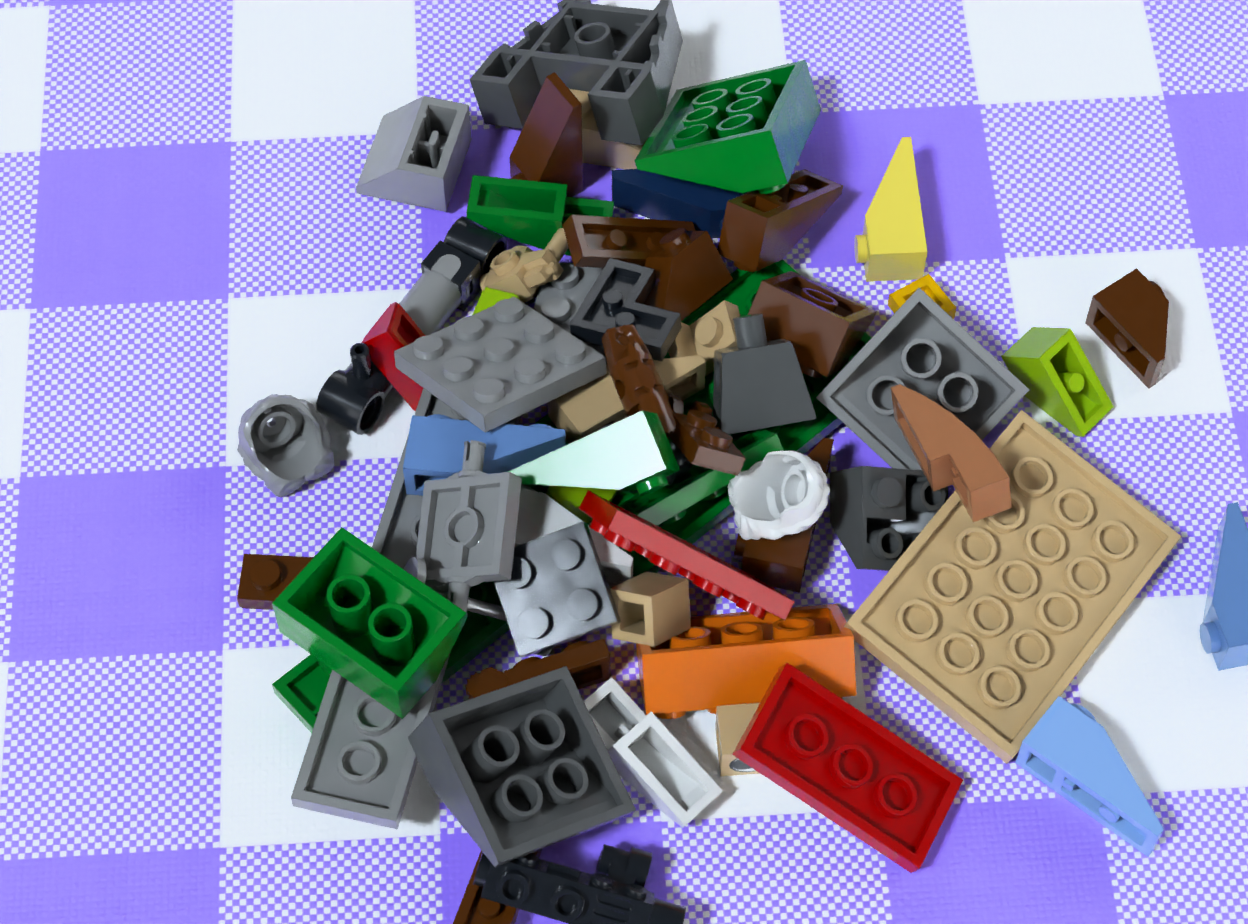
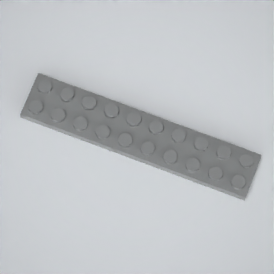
(359, 749)

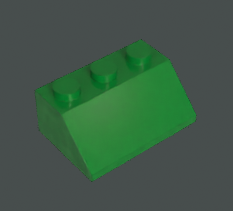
(370, 621)

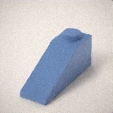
(1226, 606)

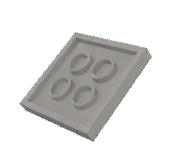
(500, 363)

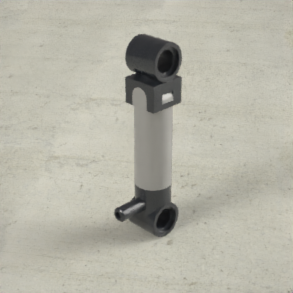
(447, 283)

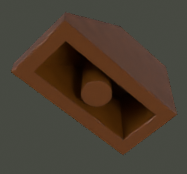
(686, 271)
(1133, 323)

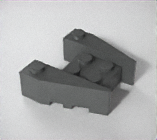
(610, 51)

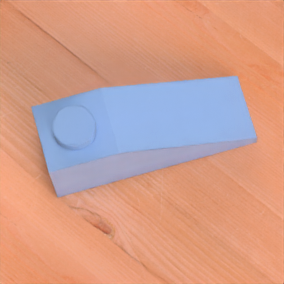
(1084, 767)

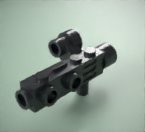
(575, 897)

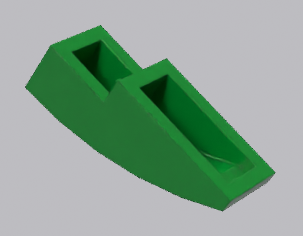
(527, 209)

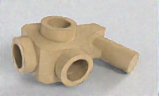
(524, 270)

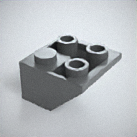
(880, 512)

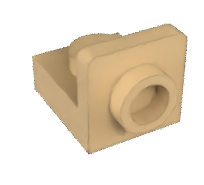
(707, 334)

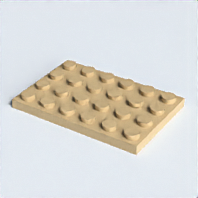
(1013, 605)

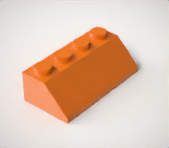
(737, 656)

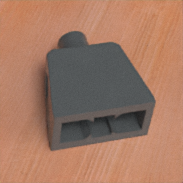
(758, 381)

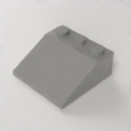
(931, 356)

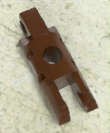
(636, 375)

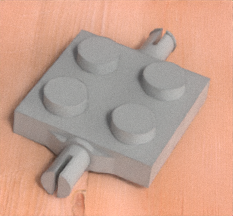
(468, 526)

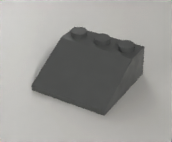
(521, 766)

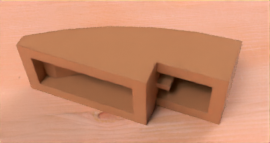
(951, 454)

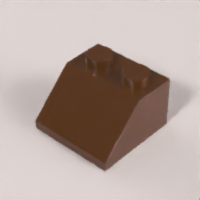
(815, 320)

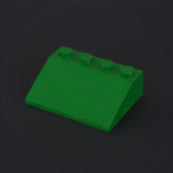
(736, 130)

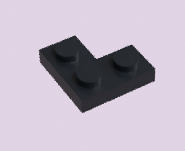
(618, 301)

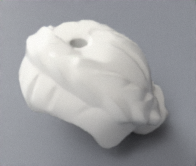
(778, 496)

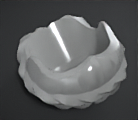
(287, 448)

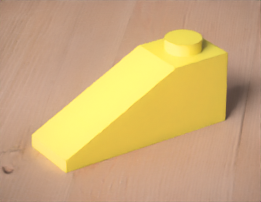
(893, 227)

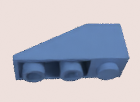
(438, 441)

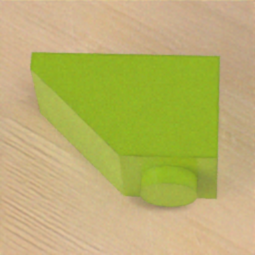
(1059, 378)

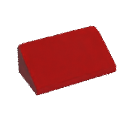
(388, 334)

